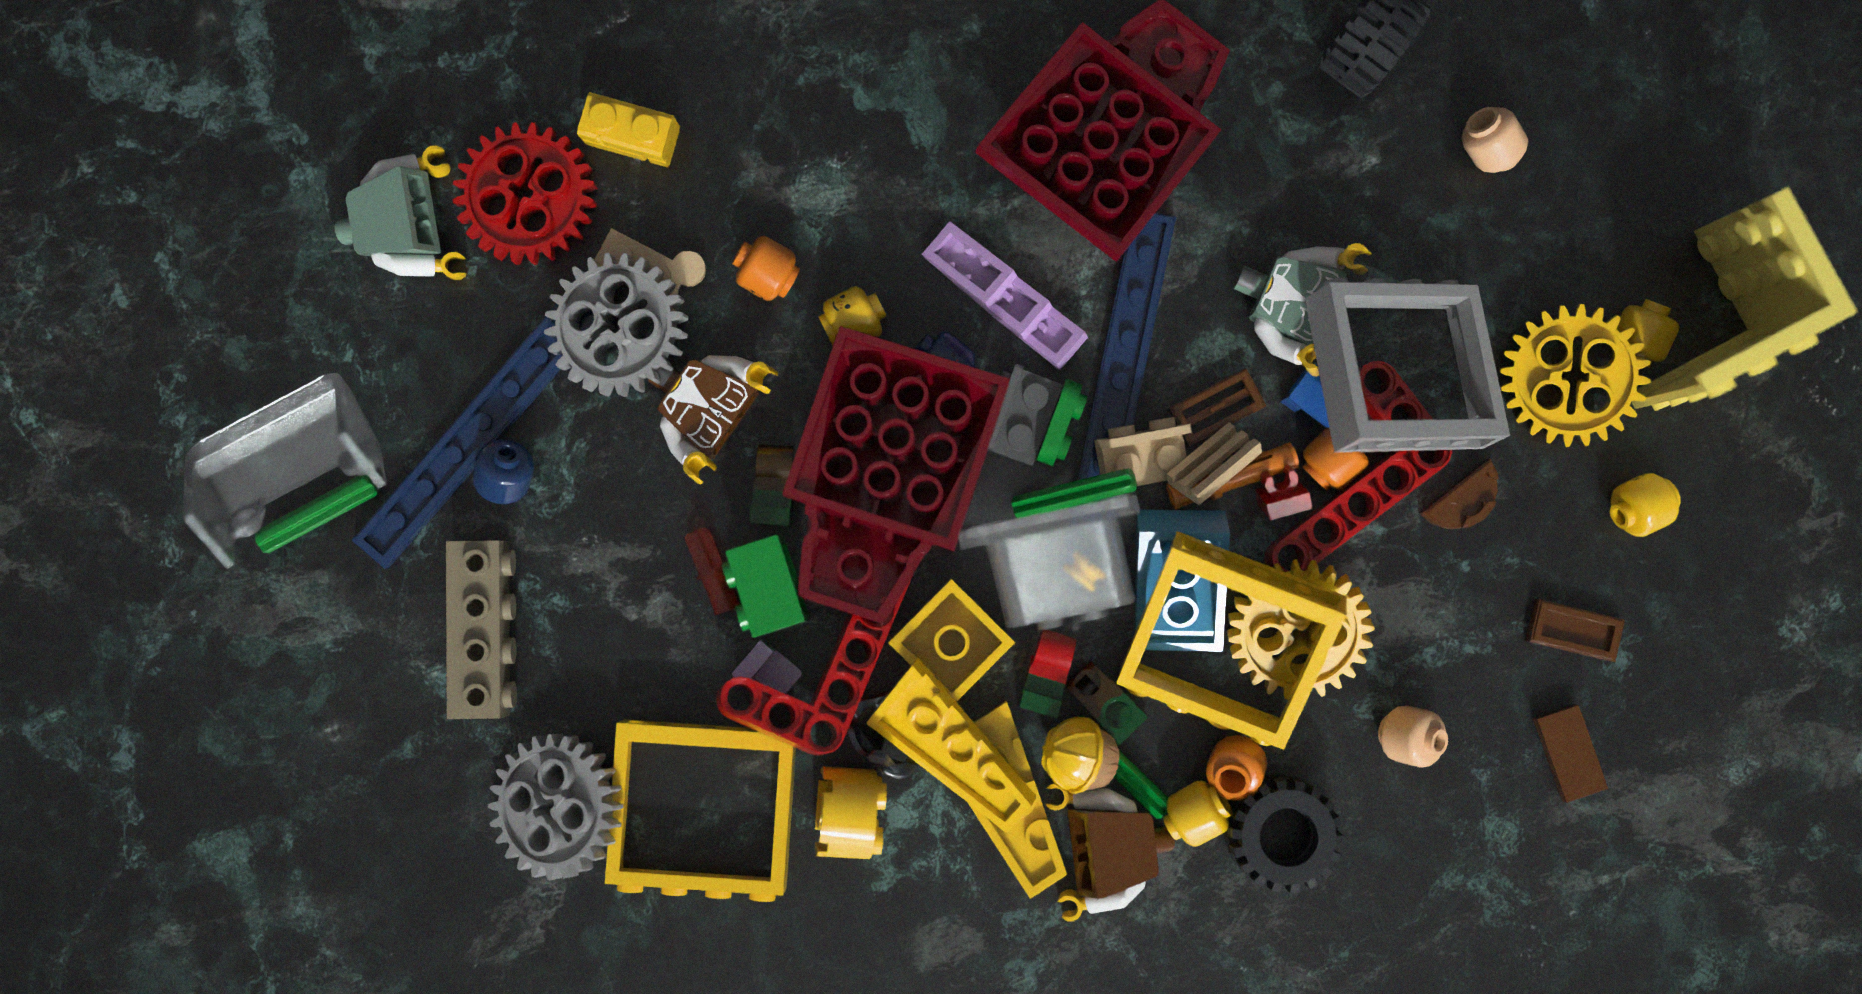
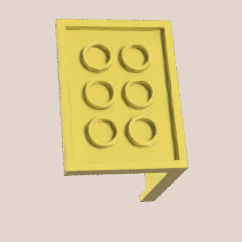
(1777, 284)

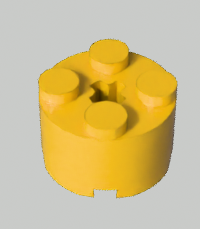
(848, 813)

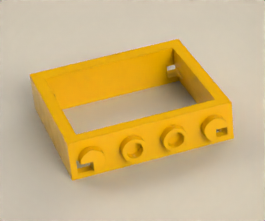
(1258, 582)
(675, 882)

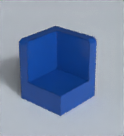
(1308, 396)

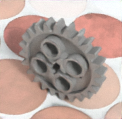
(595, 293)
(555, 806)

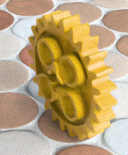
(1617, 377)
(1280, 671)

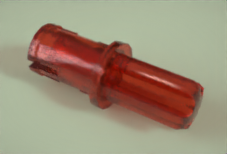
(710, 570)

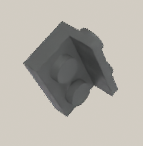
(1024, 415)

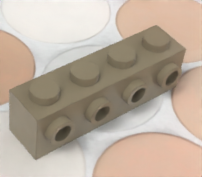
(479, 629)

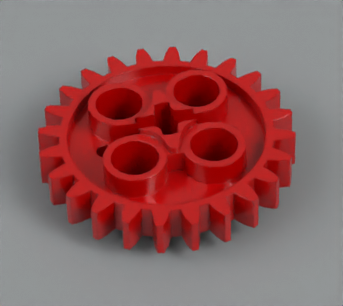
(488, 180)

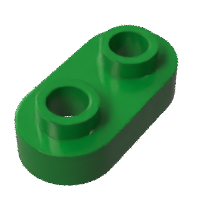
(1055, 441)

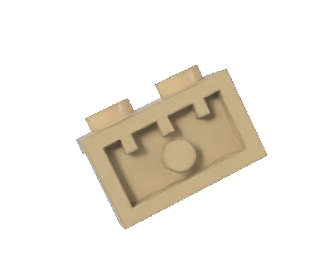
(1146, 452)

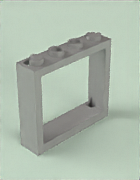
(1342, 382)

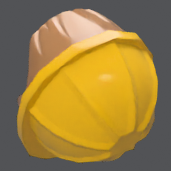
(1079, 755)

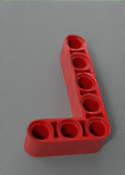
(1370, 483)
(821, 708)

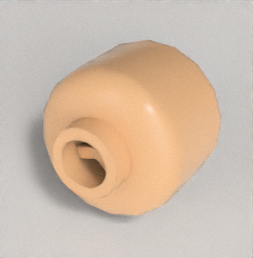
(1494, 139)
(1413, 736)

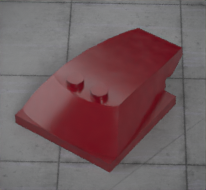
(1112, 124)
(887, 468)

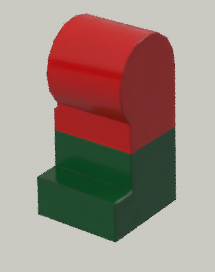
(1047, 673)

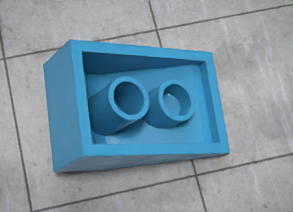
(1194, 606)

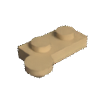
(685, 269)

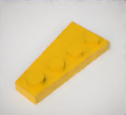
(944, 741)
(1030, 843)

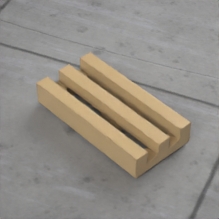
(1209, 459)

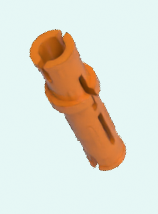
(1270, 461)

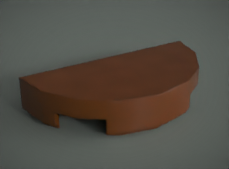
(1467, 500)

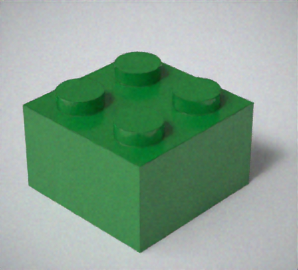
(765, 585)

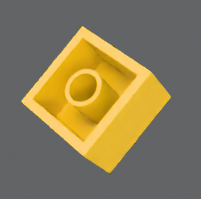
(952, 640)

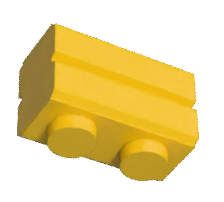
(628, 129)

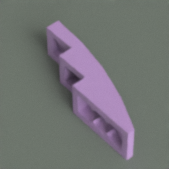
(1004, 295)

